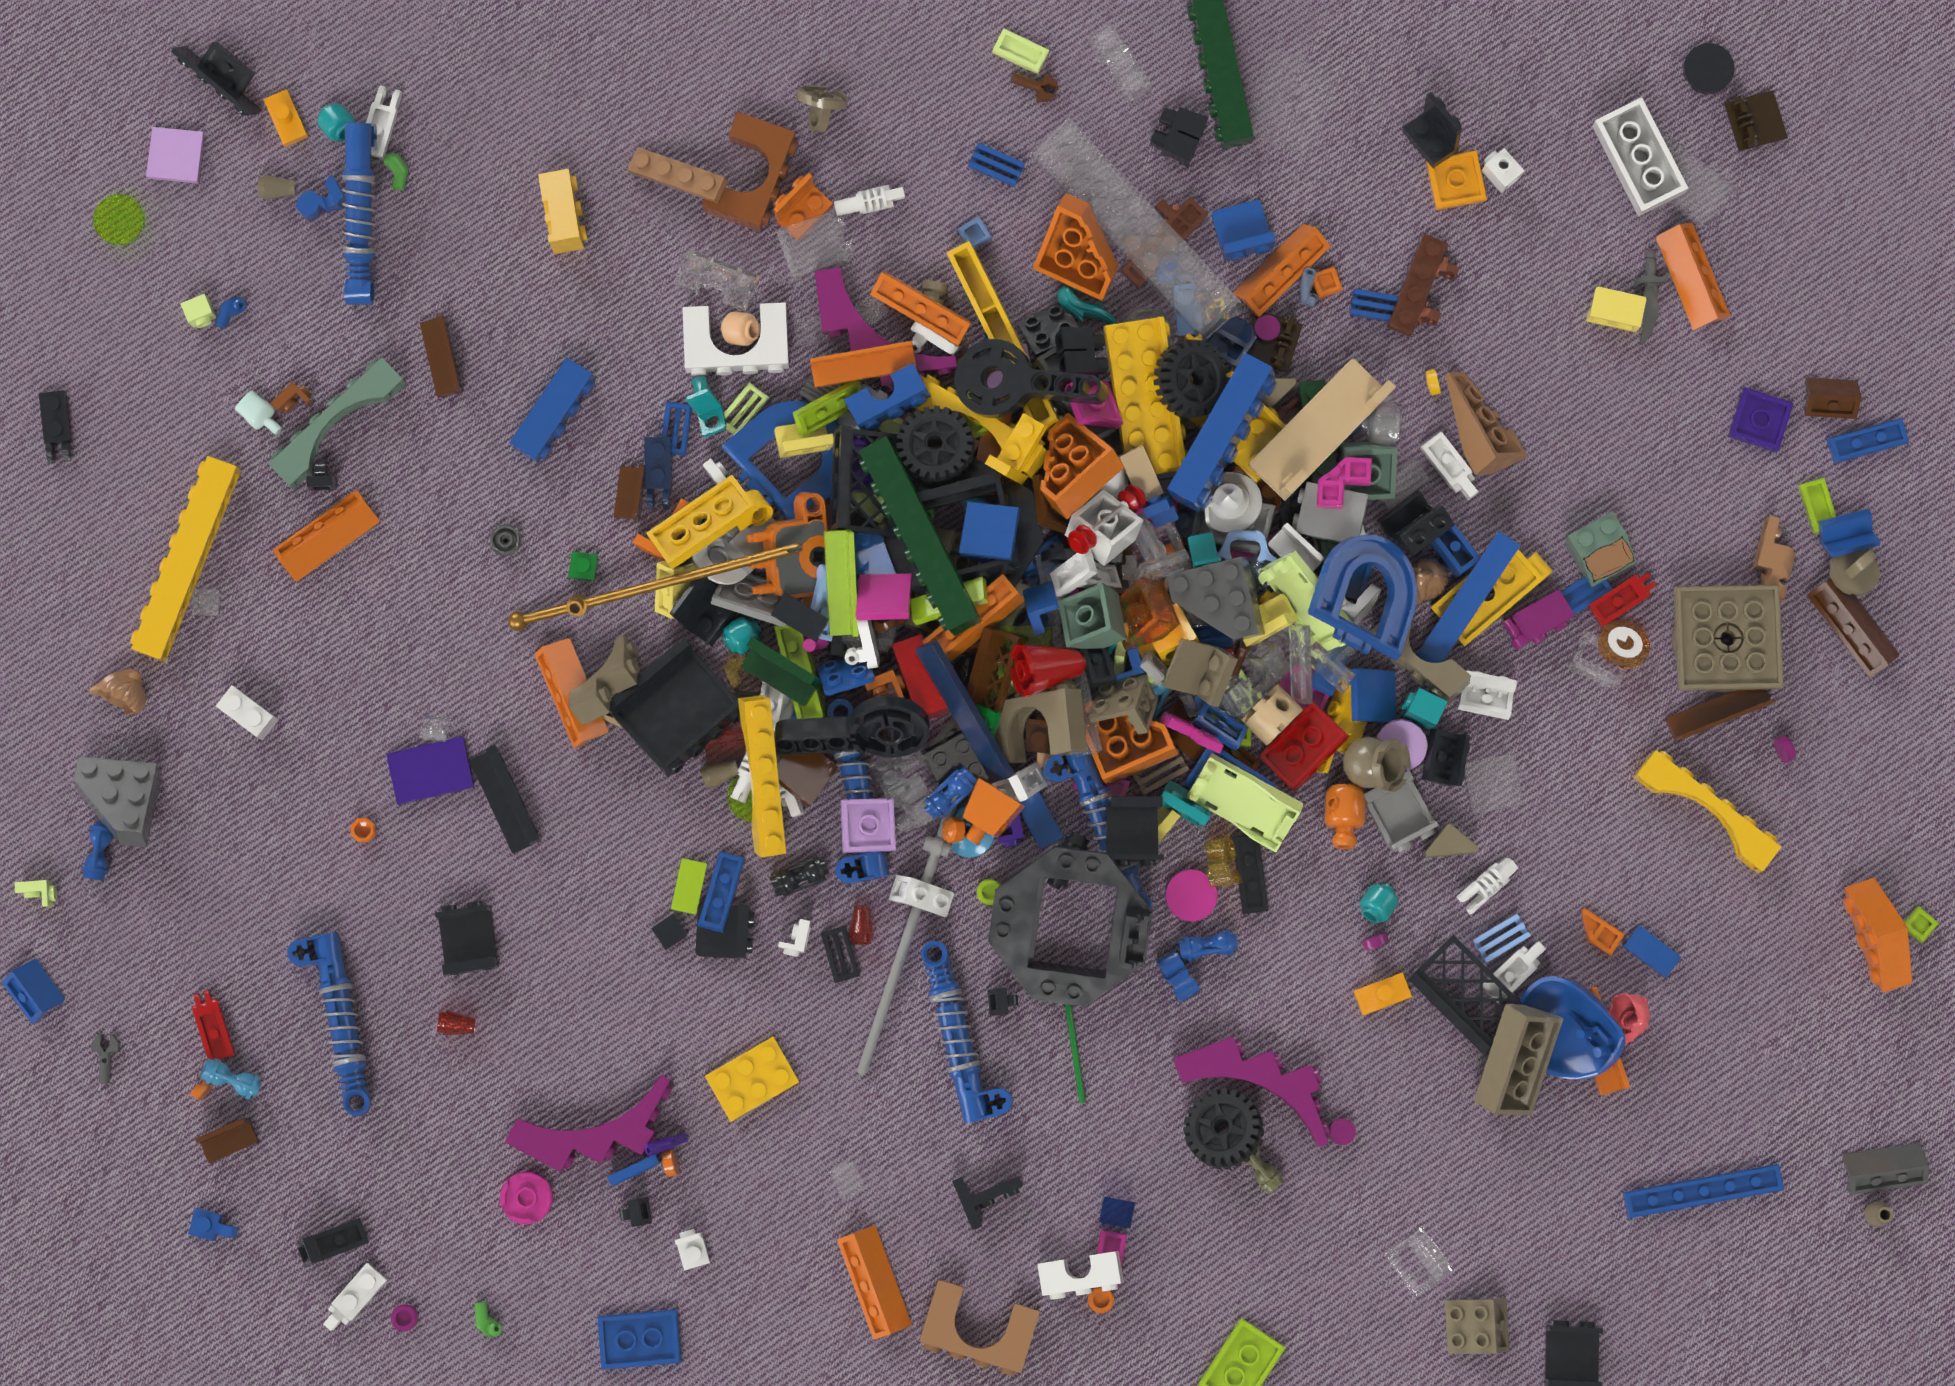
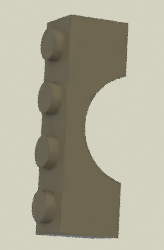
(1442, 678)

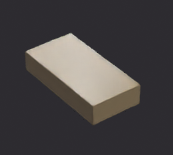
(1140, 471)

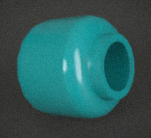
(333, 120)
(739, 633)
(1379, 903)

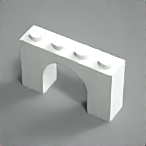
(769, 353)

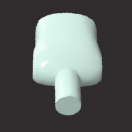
(257, 412)

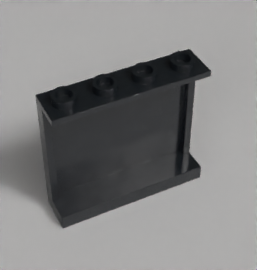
(675, 708)

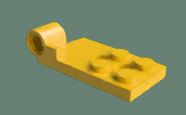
(724, 509)
(1514, 583)

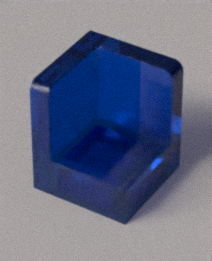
(1116, 1212)

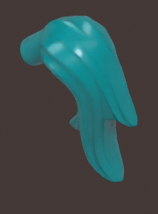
(1079, 308)

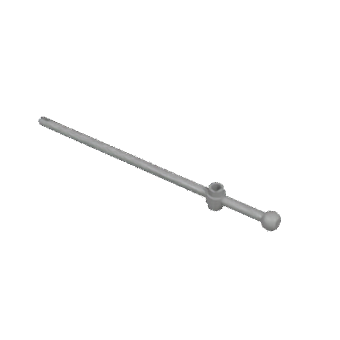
(937, 847)

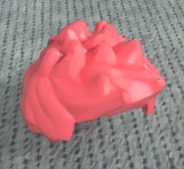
(1631, 1014)

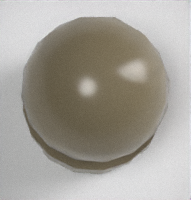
(1377, 763)

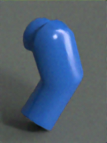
(228, 309)

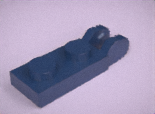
(658, 469)

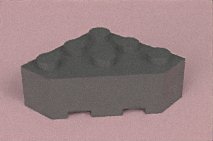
(1220, 596)
(120, 795)

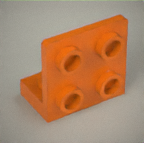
(801, 203)
(883, 682)

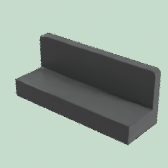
(1886, 1168)

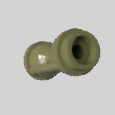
(1265, 1174)

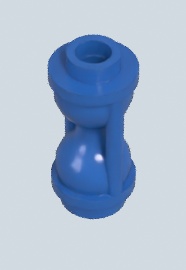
(959, 784)
(96, 863)
(1195, 947)

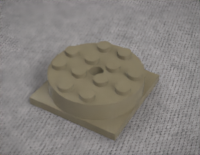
(1751, 620)

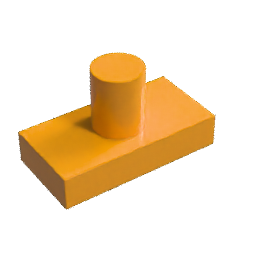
(285, 118)
(1382, 994)

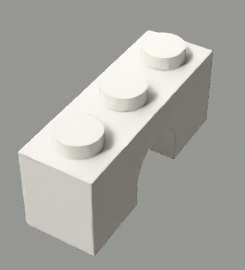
(1104, 1273)

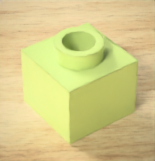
(199, 311)

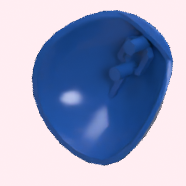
(1589, 1034)

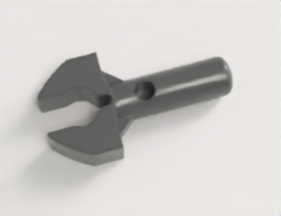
(105, 1056)

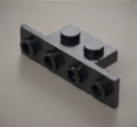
(223, 73)

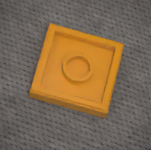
(1457, 181)

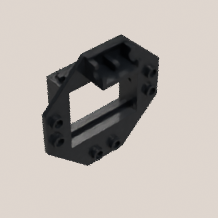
(974, 483)
(1017, 919)

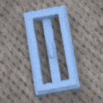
(1520, 927)

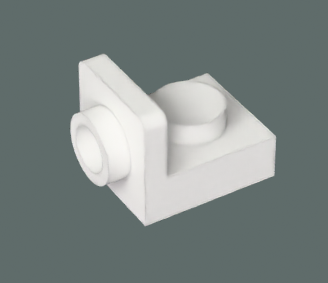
(800, 935)
(692, 1249)

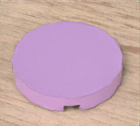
(1406, 733)

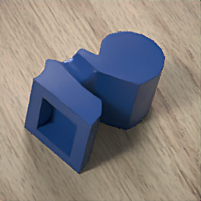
(312, 205)
(1178, 976)

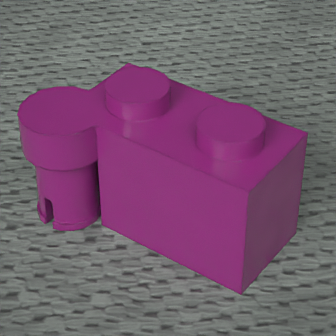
(1538, 619)

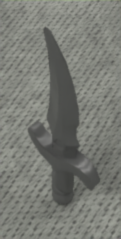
(1651, 293)

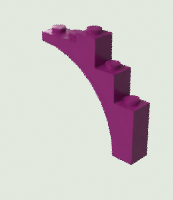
(840, 316)
(1294, 1087)
(557, 1147)

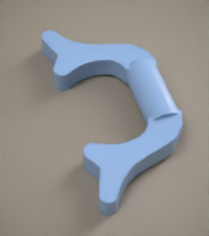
(1246, 535)

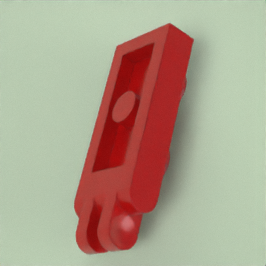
(1621, 599)
(212, 1027)

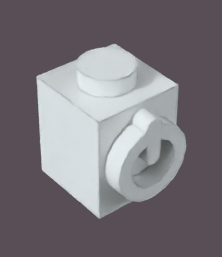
(1502, 169)

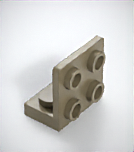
(1200, 671)
(1128, 697)
(1477, 1326)

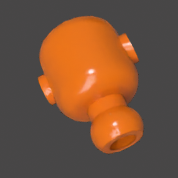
(1345, 813)

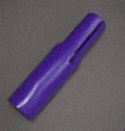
(664, 1144)

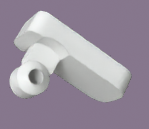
(924, 334)
(1363, 604)
(869, 649)

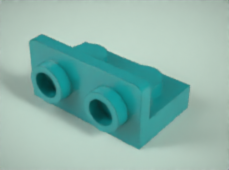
(1175, 799)

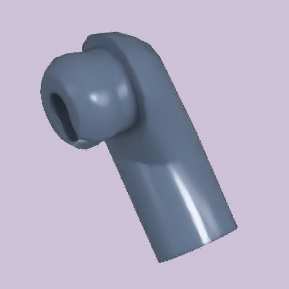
(1306, 284)

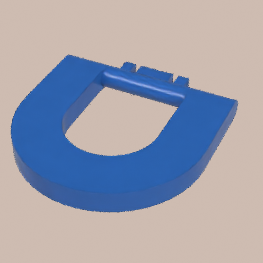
(756, 436)
(1400, 593)

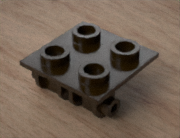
(1755, 120)
(1281, 350)

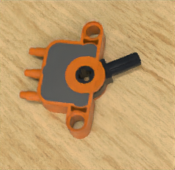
(796, 572)

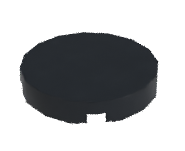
(1708, 68)

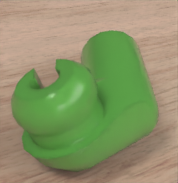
(399, 169)

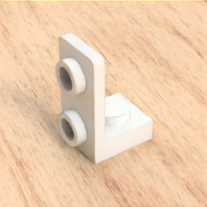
(921, 895)

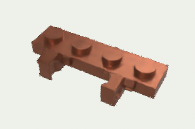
(1181, 219)
(1425, 267)

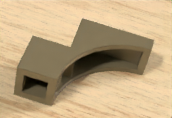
(617, 674)

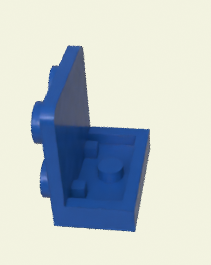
(1242, 230)
(840, 676)

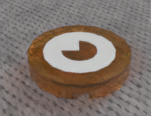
(1623, 644)

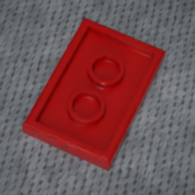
(1303, 746)

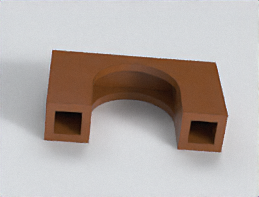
(776, 146)

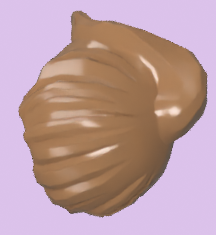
(1430, 578)
(122, 690)

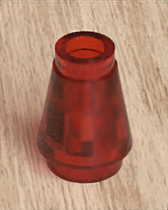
(861, 926)
(454, 1023)

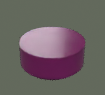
(1267, 328)
(1784, 749)
(1375, 941)
(1342, 1131)
(404, 1317)

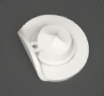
(1233, 504)
(714, 554)

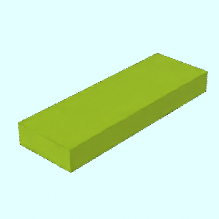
(825, 409)
(924, 612)

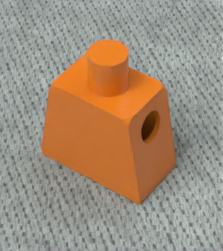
(989, 811)

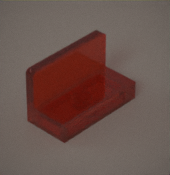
(727, 747)

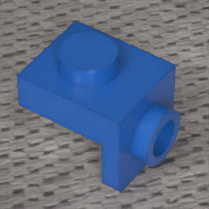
(1160, 510)

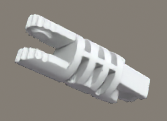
(1488, 884)

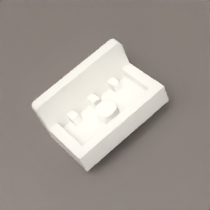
(1488, 695)

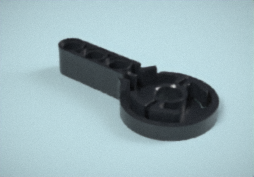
(1018, 380)
(856, 730)

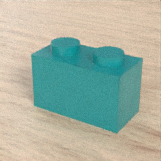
(1423, 708)

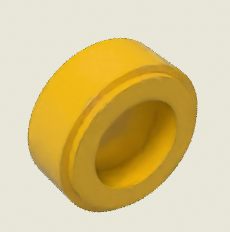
(1432, 382)

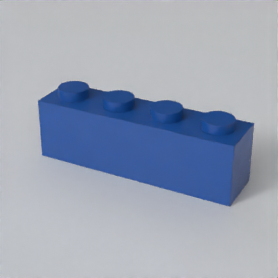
(552, 411)

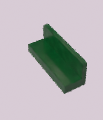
(780, 672)

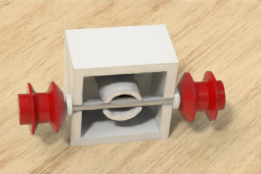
(1106, 524)

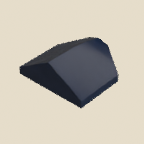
(1234, 340)

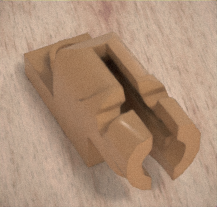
(1773, 558)

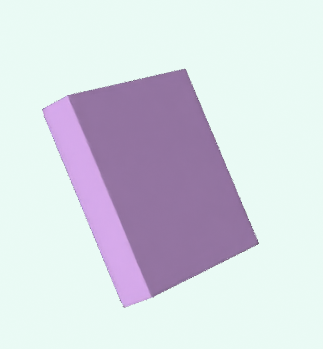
(175, 155)
(868, 825)

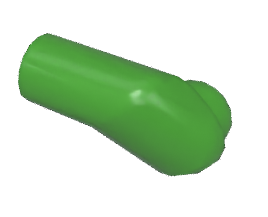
(484, 1322)

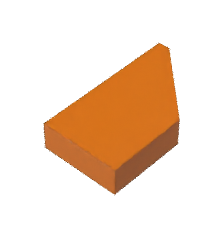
(1601, 933)

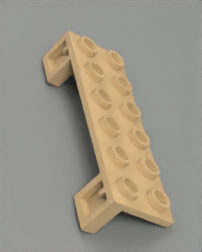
(1319, 428)

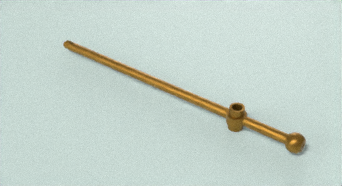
(518, 620)

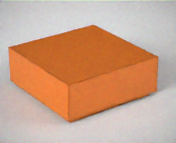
(1327, 283)

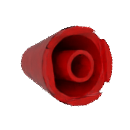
(1043, 667)

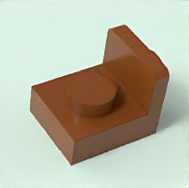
(288, 398)

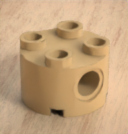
(1272, 714)

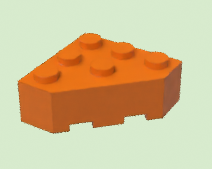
(1077, 249)
(1076, 466)
(1129, 753)
(1879, 934)

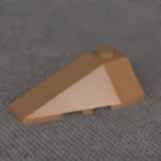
(1482, 436)

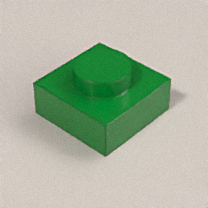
(583, 566)
(990, 717)

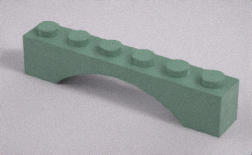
(376, 385)

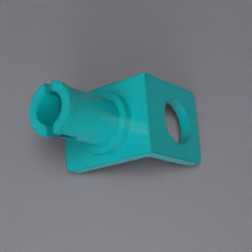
(706, 406)
(1203, 550)

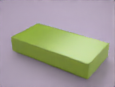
(1816, 502)
(689, 886)

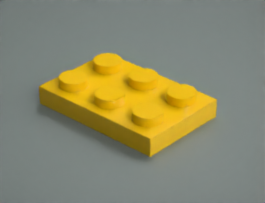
(752, 1079)

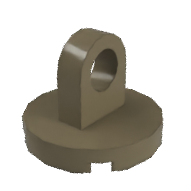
(821, 104)
(1855, 572)

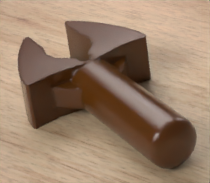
(1037, 86)
(1240, 653)

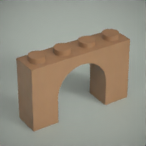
(1007, 1352)

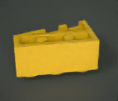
(562, 211)

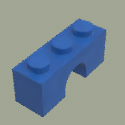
(907, 393)

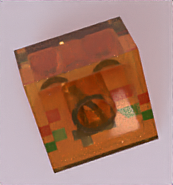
(1147, 613)

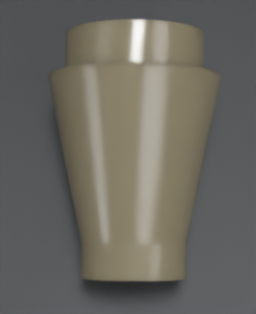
(275, 187)
(717, 773)
(1872, 1214)

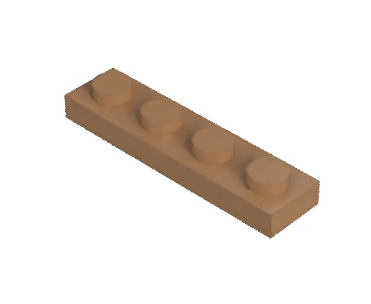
(677, 175)

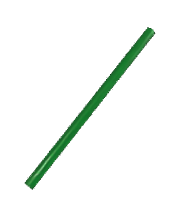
(1075, 1055)

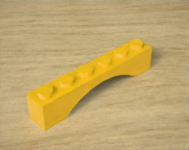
(950, 399)
(761, 754)
(1750, 844)

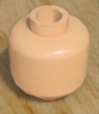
(740, 328)

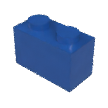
(1455, 551)

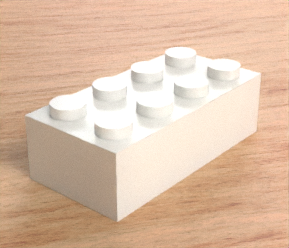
(1640, 156)

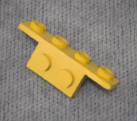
(1341, 713)

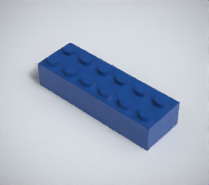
(1222, 433)

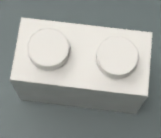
(247, 712)

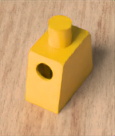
(1166, 647)

